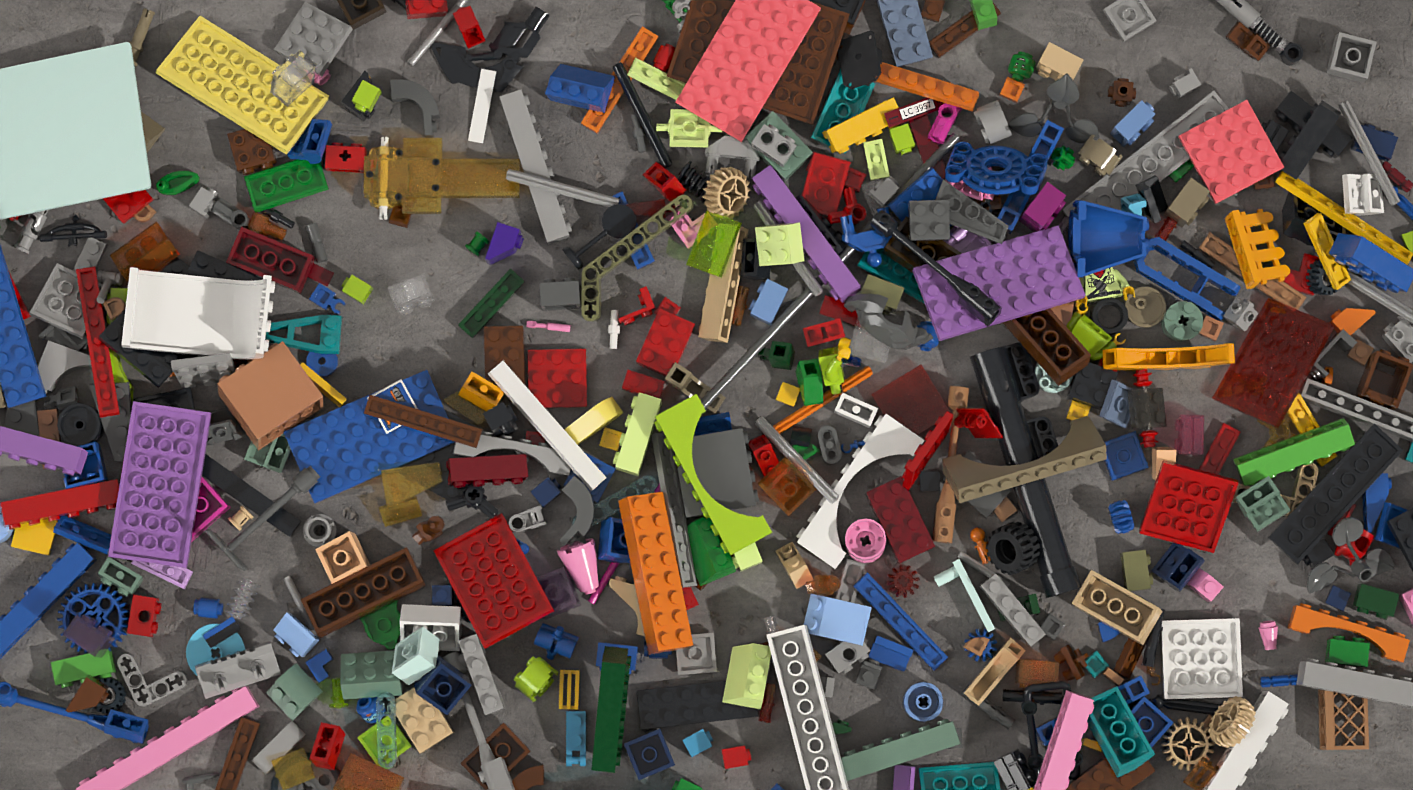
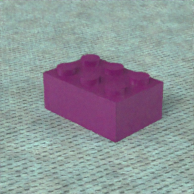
(1043, 208)

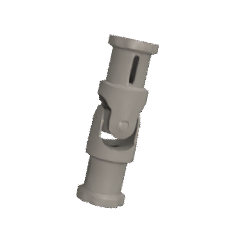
(28, 235)

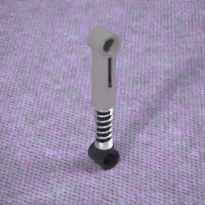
(1251, 18)

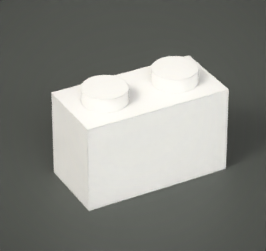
(855, 410)

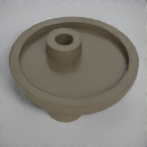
(1146, 307)

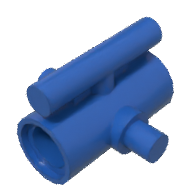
(555, 641)

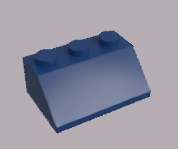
(580, 87)

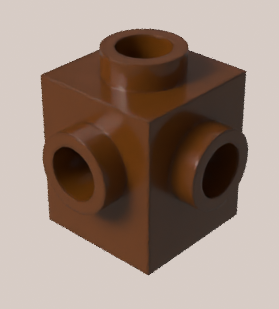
(1117, 97)

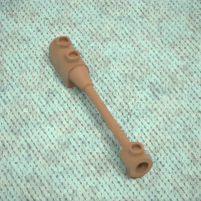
(946, 505)

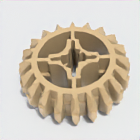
(726, 192)
(1231, 722)
(1187, 734)

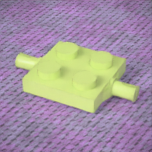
(687, 129)

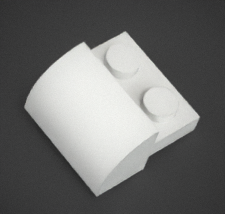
(1362, 194)

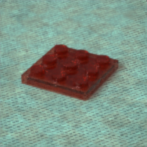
(912, 400)

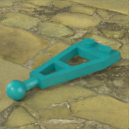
(329, 336)

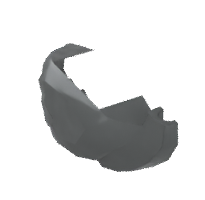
(869, 313)

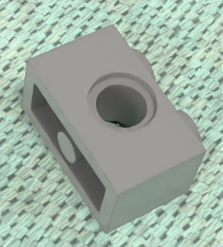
(842, 665)

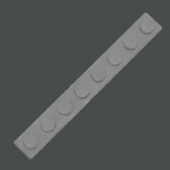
(675, 511)

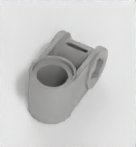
(528, 519)

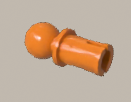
(977, 535)

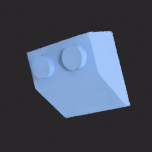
(296, 635)

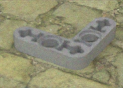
(149, 689)

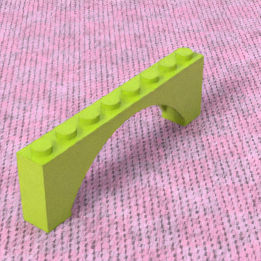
(733, 528)

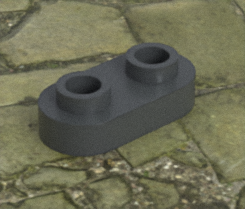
(829, 445)

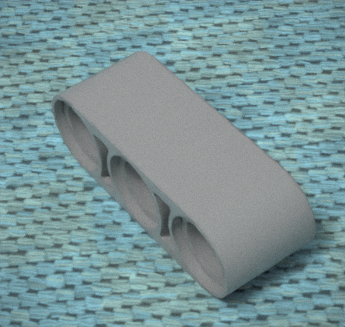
(279, 746)

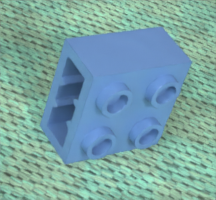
(1136, 120)

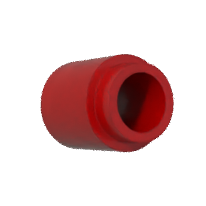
(664, 57)

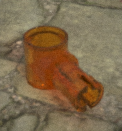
(262, 225)

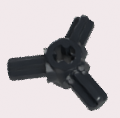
(479, 503)

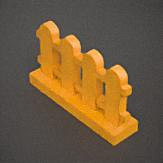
(1245, 248)

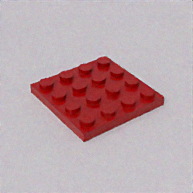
(1188, 506)

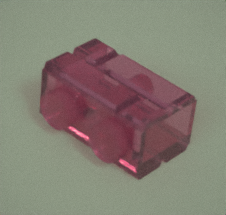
(1190, 435)

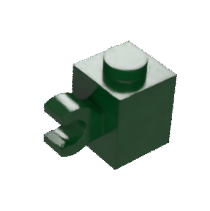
(780, 355)

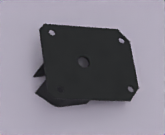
(860, 60)

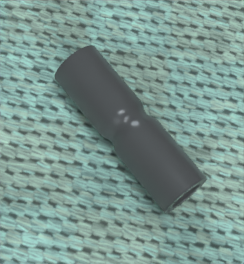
(317, 245)

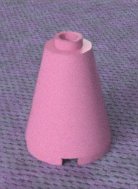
(581, 564)

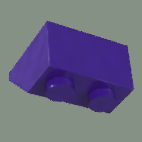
(503, 243)

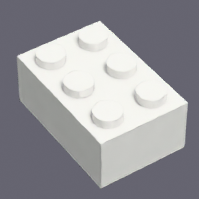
(439, 620)

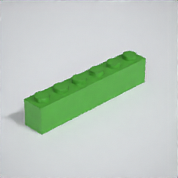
(1294, 452)

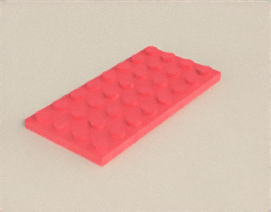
(746, 62)

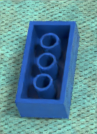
(1372, 263)

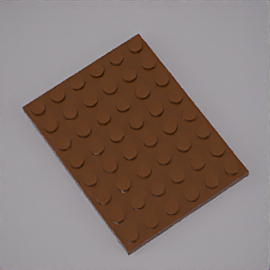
(805, 77)

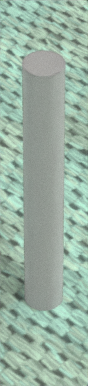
(979, 567)
(297, 598)

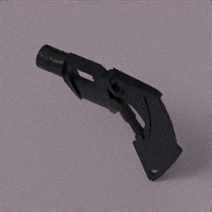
(461, 69)

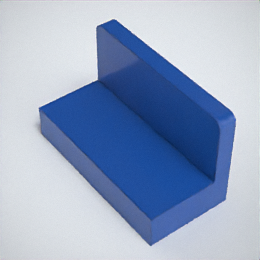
(890, 653)

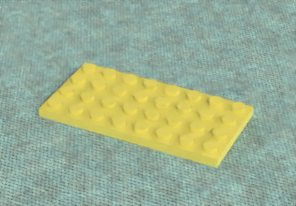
(238, 84)

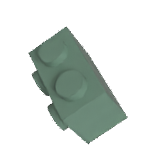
(120, 576)

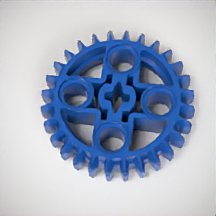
(102, 614)

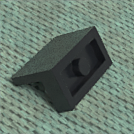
(1155, 201)

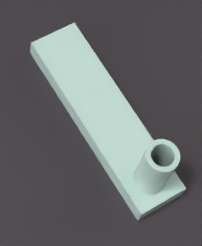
(956, 571)

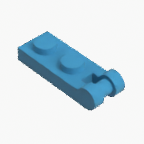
(575, 737)

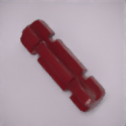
(1397, 177)

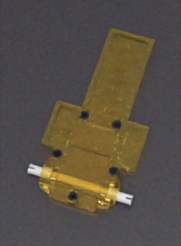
(421, 178)

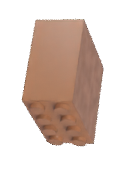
(270, 395)

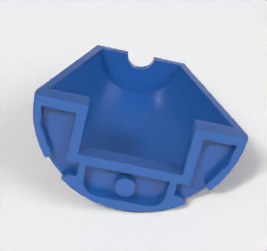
(1104, 237)

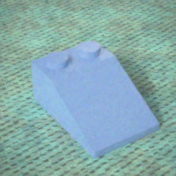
(837, 619)

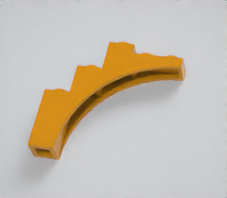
(1168, 358)

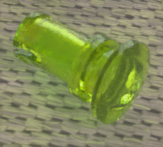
(337, 698)

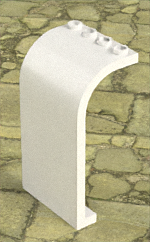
(197, 314)

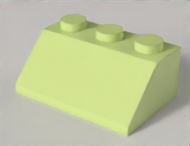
(747, 675)

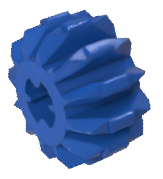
(1121, 517)
(988, 647)

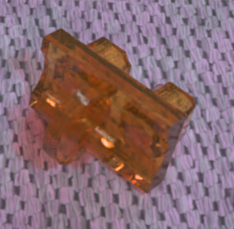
(823, 585)

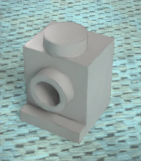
(1185, 84)
(884, 190)
(204, 201)

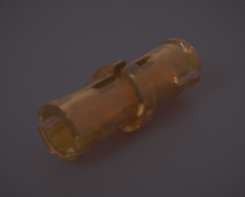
(740, 305)

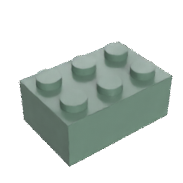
(799, 156)
(368, 675)

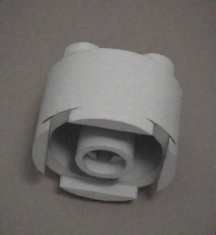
(993, 121)

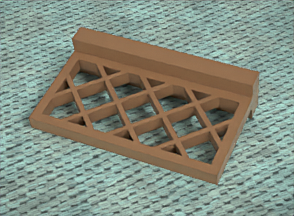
(1327, 722)

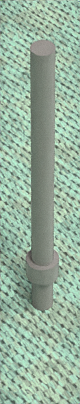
(435, 33)

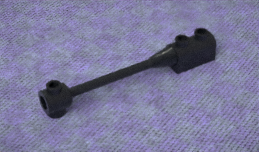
(969, 295)

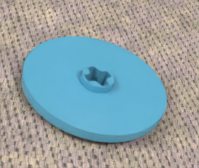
(200, 652)

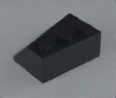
(1297, 212)

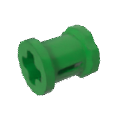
(477, 243)

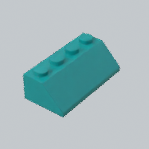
(1118, 733)

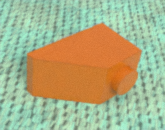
(1350, 319)

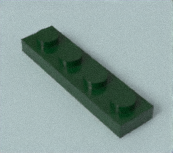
(491, 303)

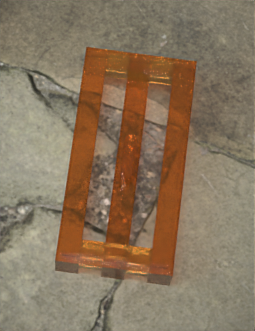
(1207, 766)

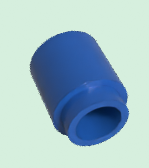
(208, 608)

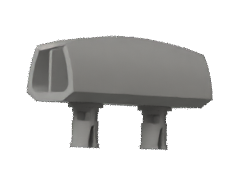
(237, 669)

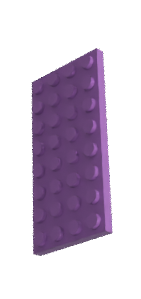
(1018, 275)
(159, 484)

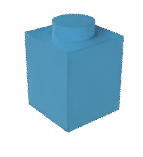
(698, 742)

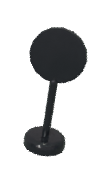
(617, 223)

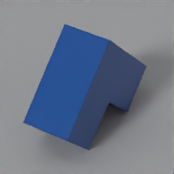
(317, 664)

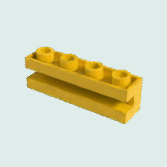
(859, 126)

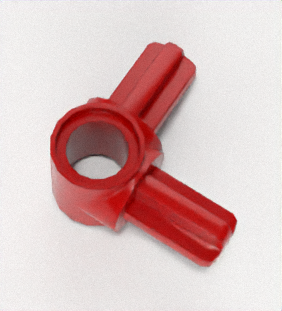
(851, 207)

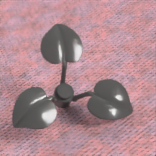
(1061, 95)
(1376, 560)

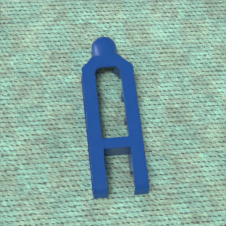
(1204, 272)

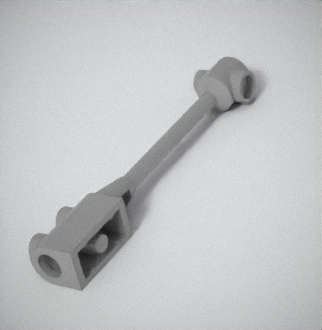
(494, 770)

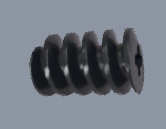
(694, 179)

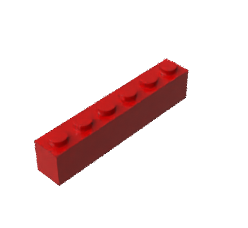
(59, 503)

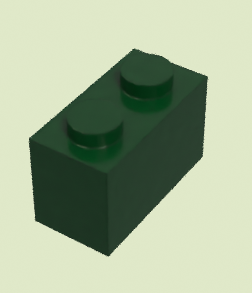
(1376, 601)

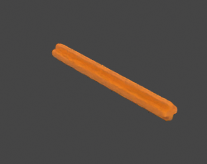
(805, 411)

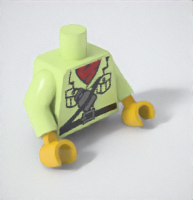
(1104, 285)

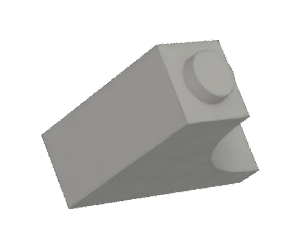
(58, 362)

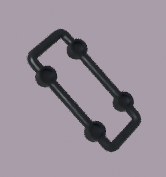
(1029, 708)

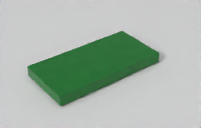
(285, 184)

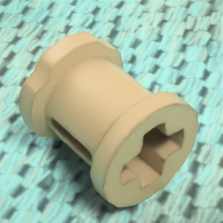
(240, 518)

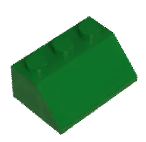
(707, 554)

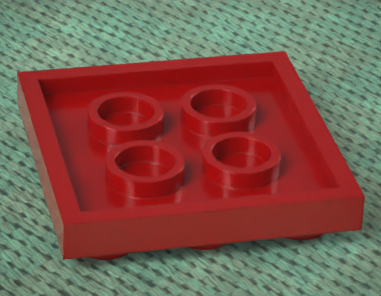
(558, 377)

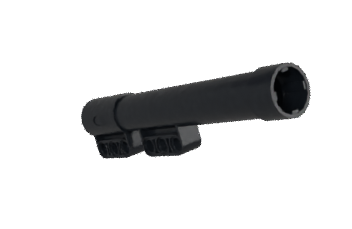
(1022, 442)

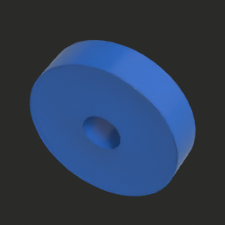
(325, 369)

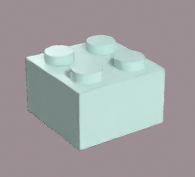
(415, 655)

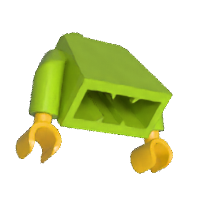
(1091, 335)
(831, 364)

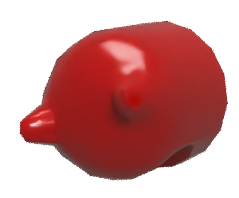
(1360, 546)

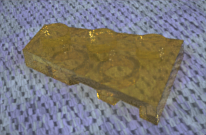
(409, 481)

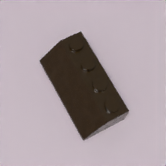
(906, 258)

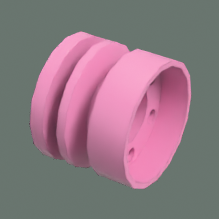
(861, 530)

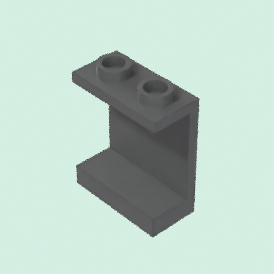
(1343, 340)

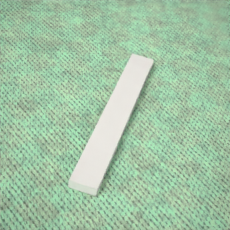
(547, 425)

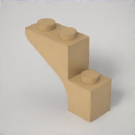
(628, 594)
(994, 671)

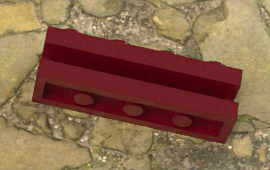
(487, 470)

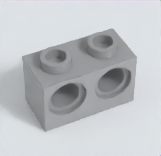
(770, 149)

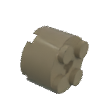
(1099, 155)

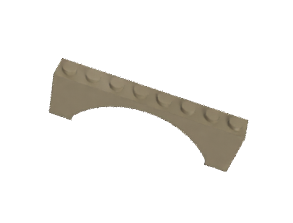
(974, 480)

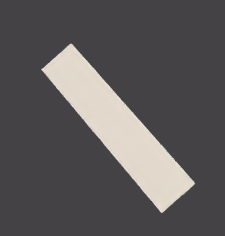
(482, 106)

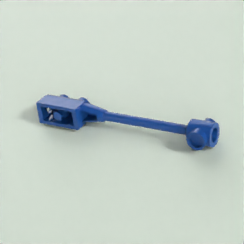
(115, 724)

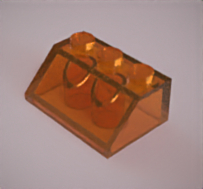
(146, 251)

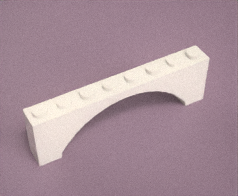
(887, 440)

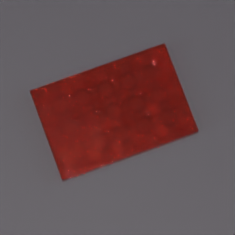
(1273, 362)

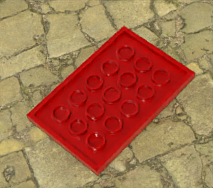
(493, 581)

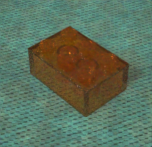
(364, 775)

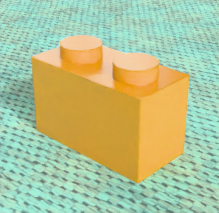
(481, 392)

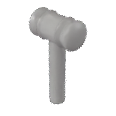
(107, 278)

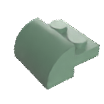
(271, 456)
(1262, 504)
(294, 691)

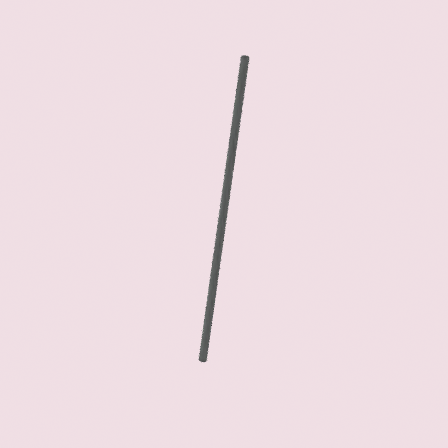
(807, 294)

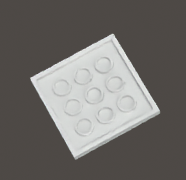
(1201, 658)

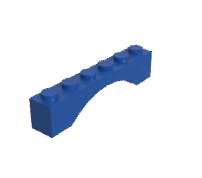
(1017, 200)
(1130, 691)

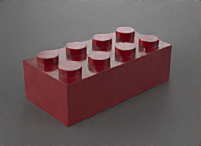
(269, 257)
(900, 520)

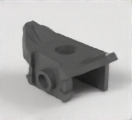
(224, 427)

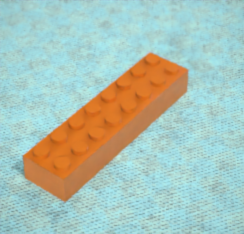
(655, 572)

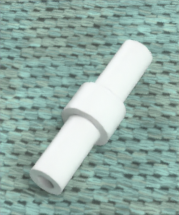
(614, 329)

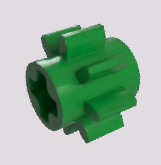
(1063, 158)

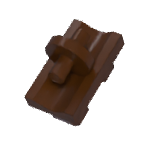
(429, 529)
(1075, 670)

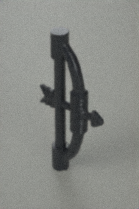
(98, 234)

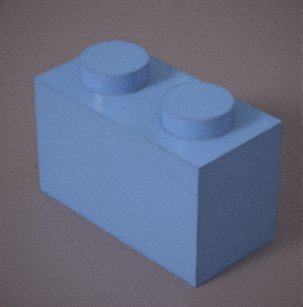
(768, 302)

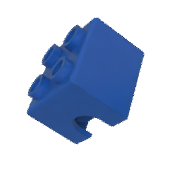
(93, 470)

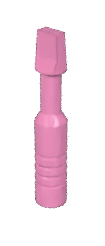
(549, 326)

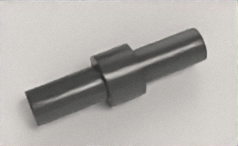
(638, 134)

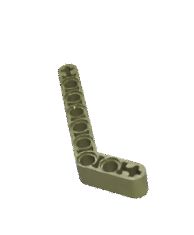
(631, 249)

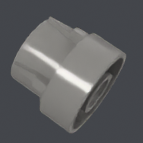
(315, 521)

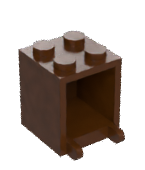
(1383, 387)

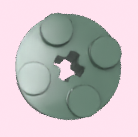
(1181, 332)

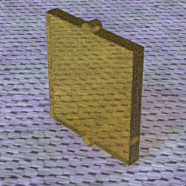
(293, 769)

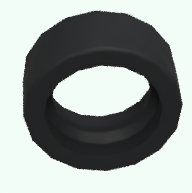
(1119, 305)

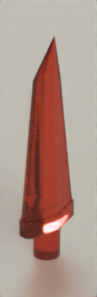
(648, 208)

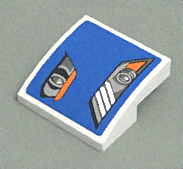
(396, 393)

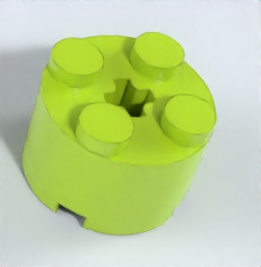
(535, 678)

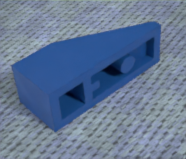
(1374, 499)

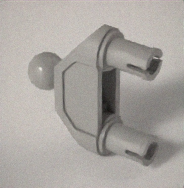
(732, 148)

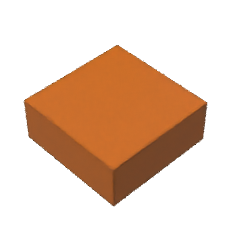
(1012, 89)

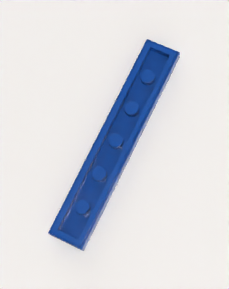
(900, 621)

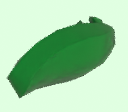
(177, 182)

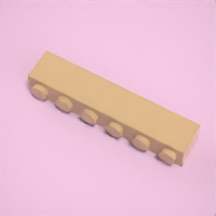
(721, 296)

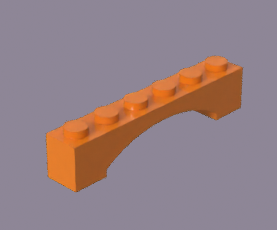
(1391, 646)

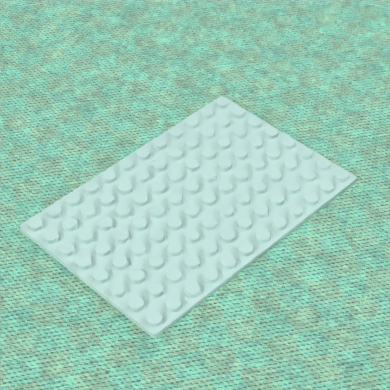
(70, 131)

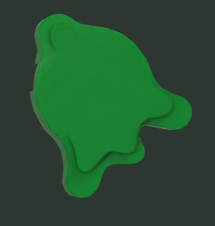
(383, 625)

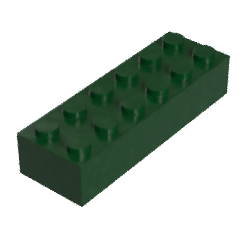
(611, 709)

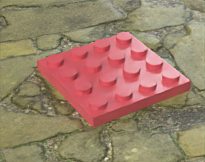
(1231, 151)

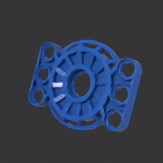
(1016, 171)

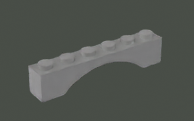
(541, 453)

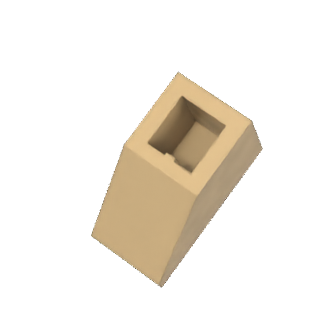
(794, 565)

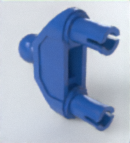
(864, 241)

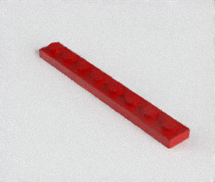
(98, 351)

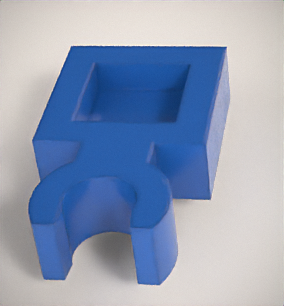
(325, 297)

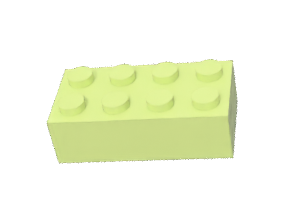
(638, 434)

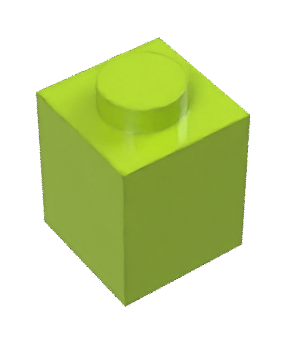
(366, 97)
(902, 139)
(356, 289)

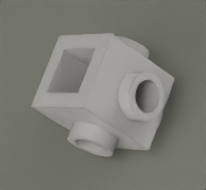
(1241, 314)

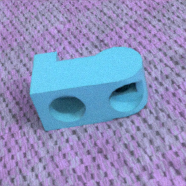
(1133, 204)

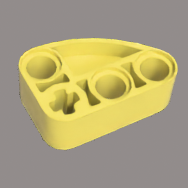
(594, 420)

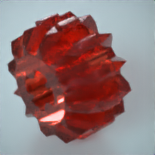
(907, 575)

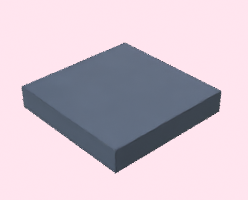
(1116, 405)

